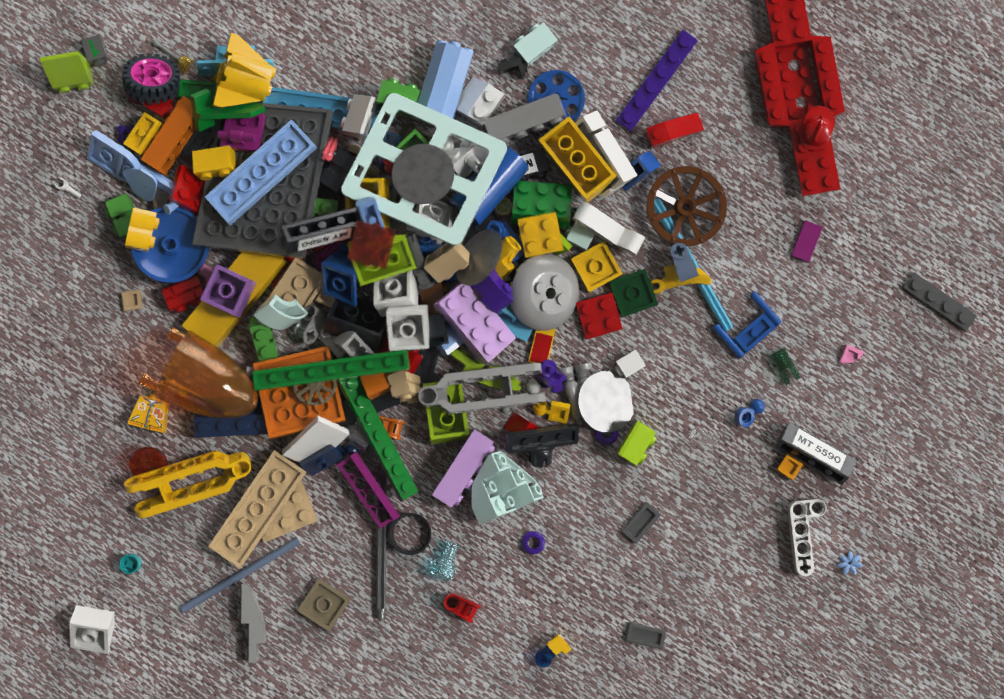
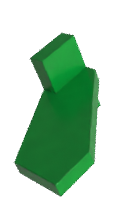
(205, 114)

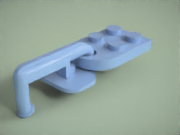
(125, 167)

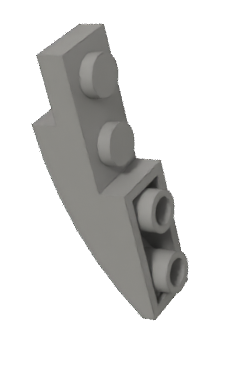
(251, 614)

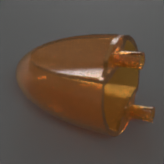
(203, 380)

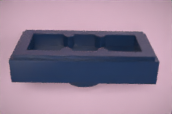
(321, 460)

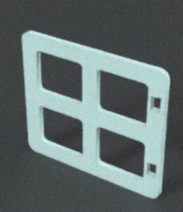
(445, 127)

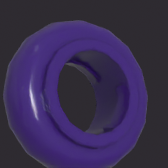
(611, 440)
(527, 536)

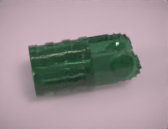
(783, 362)

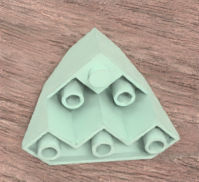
(502, 488)

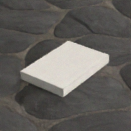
(314, 438)

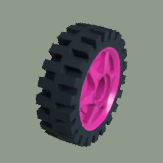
(151, 78)

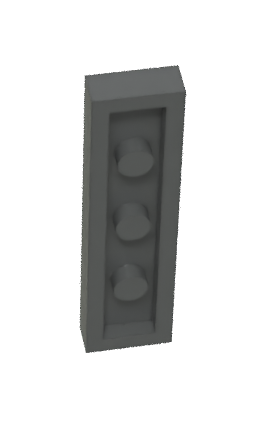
(939, 301)

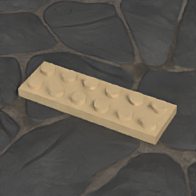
(257, 509)

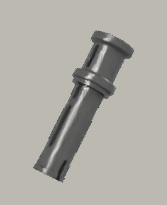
(423, 277)

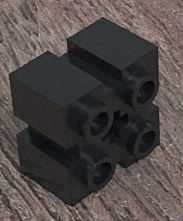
(334, 176)

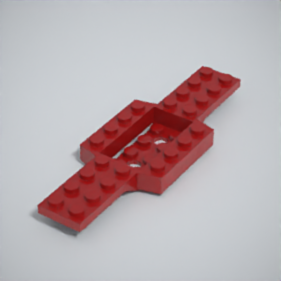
(782, 86)

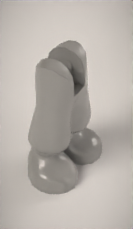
(573, 387)

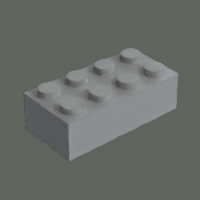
(526, 118)

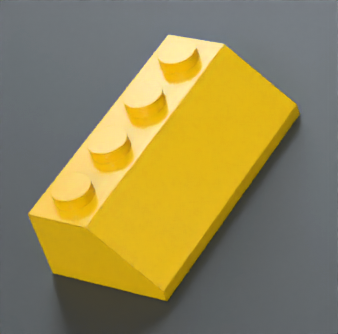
(577, 159)

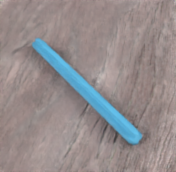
(706, 290)

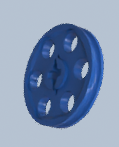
(569, 80)

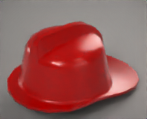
(817, 128)

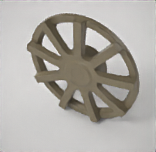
(316, 387)

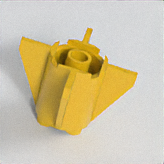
(243, 75)

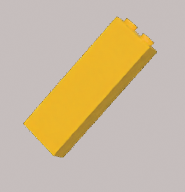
(217, 324)

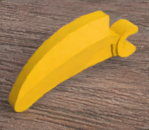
(672, 280)

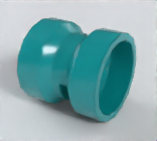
(126, 563)

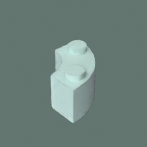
(279, 313)

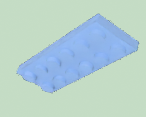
(260, 172)

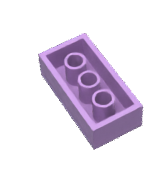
(474, 322)
(463, 468)

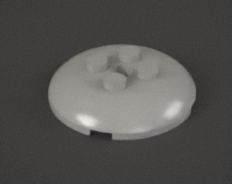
(530, 287)

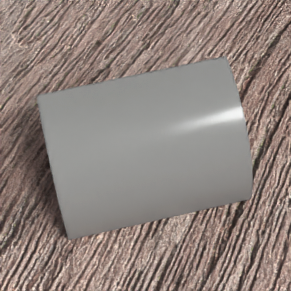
(351, 345)

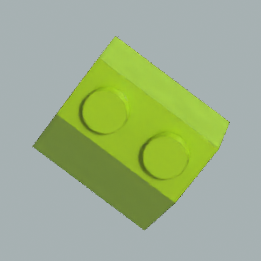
(636, 443)

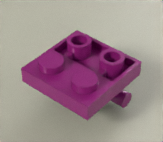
(243, 133)

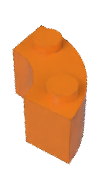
(376, 385)

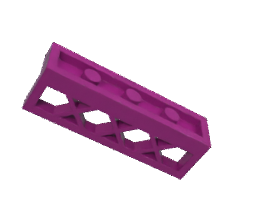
(375, 487)

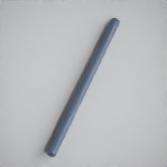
(239, 575)

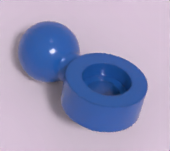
(756, 407)

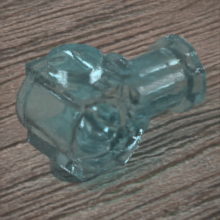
(443, 565)

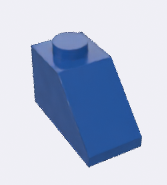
(643, 166)

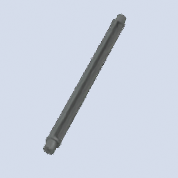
(381, 550)

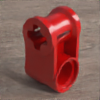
(462, 607)

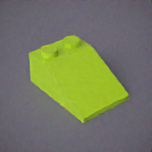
(68, 71)
(399, 262)
(447, 427)

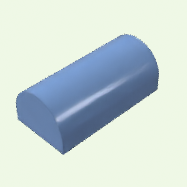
(369, 211)

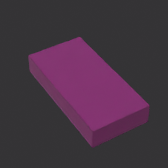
(806, 241)

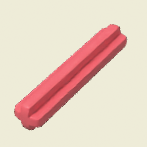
(330, 148)

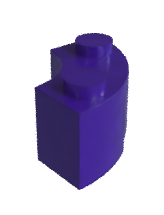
(495, 292)

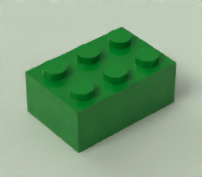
(542, 198)

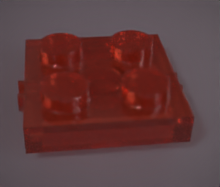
(371, 244)

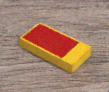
(541, 346)

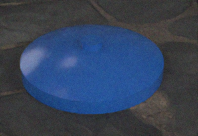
(173, 254)

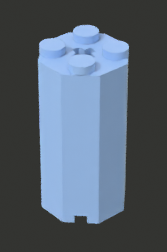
(445, 77)

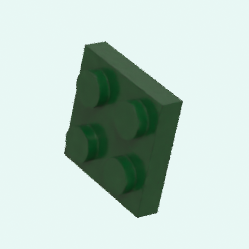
(633, 293)

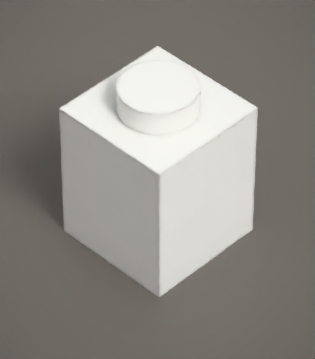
(629, 364)

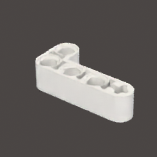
(608, 229)
(804, 537)

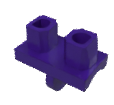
(550, 376)

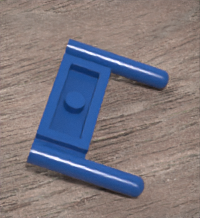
(752, 333)

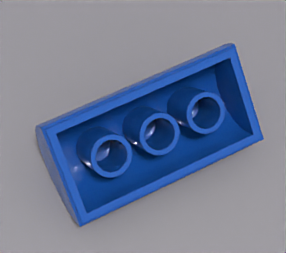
(507, 176)

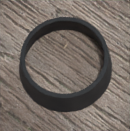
(394, 544)

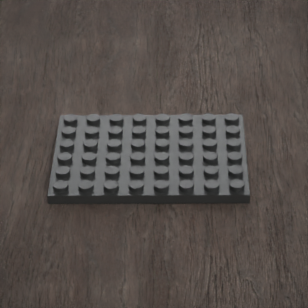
(284, 204)

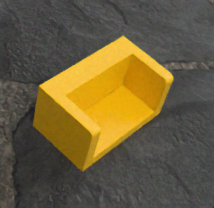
(143, 134)

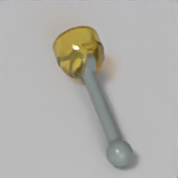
(182, 61)

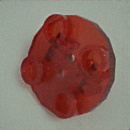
(138, 459)

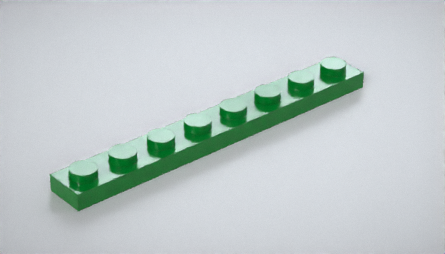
(331, 370)
(377, 437)

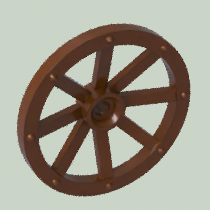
(719, 193)

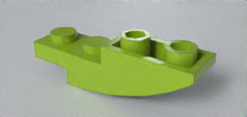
(462, 356)

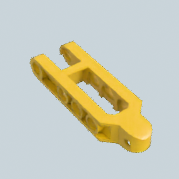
(168, 500)

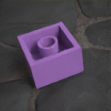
(228, 291)

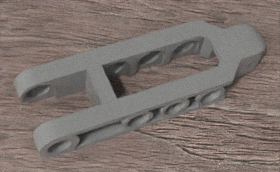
(437, 395)

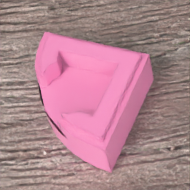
(850, 355)

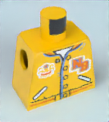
(150, 413)

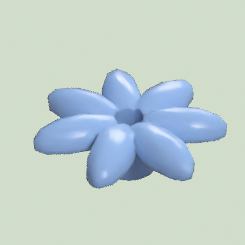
(850, 560)

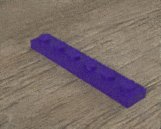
(656, 80)

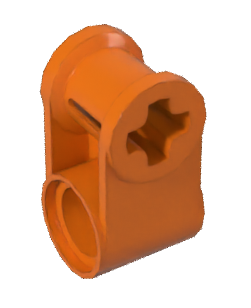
(389, 424)

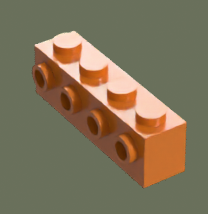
(171, 138)

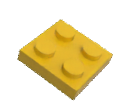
(540, 234)
(596, 266)

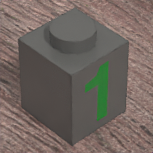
(95, 50)

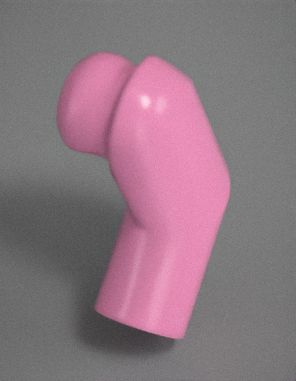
(206, 272)

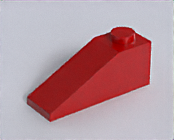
(673, 130)

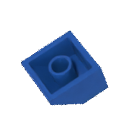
(339, 278)

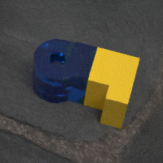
(550, 650)

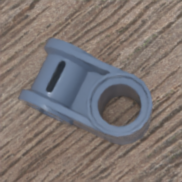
(683, 264)

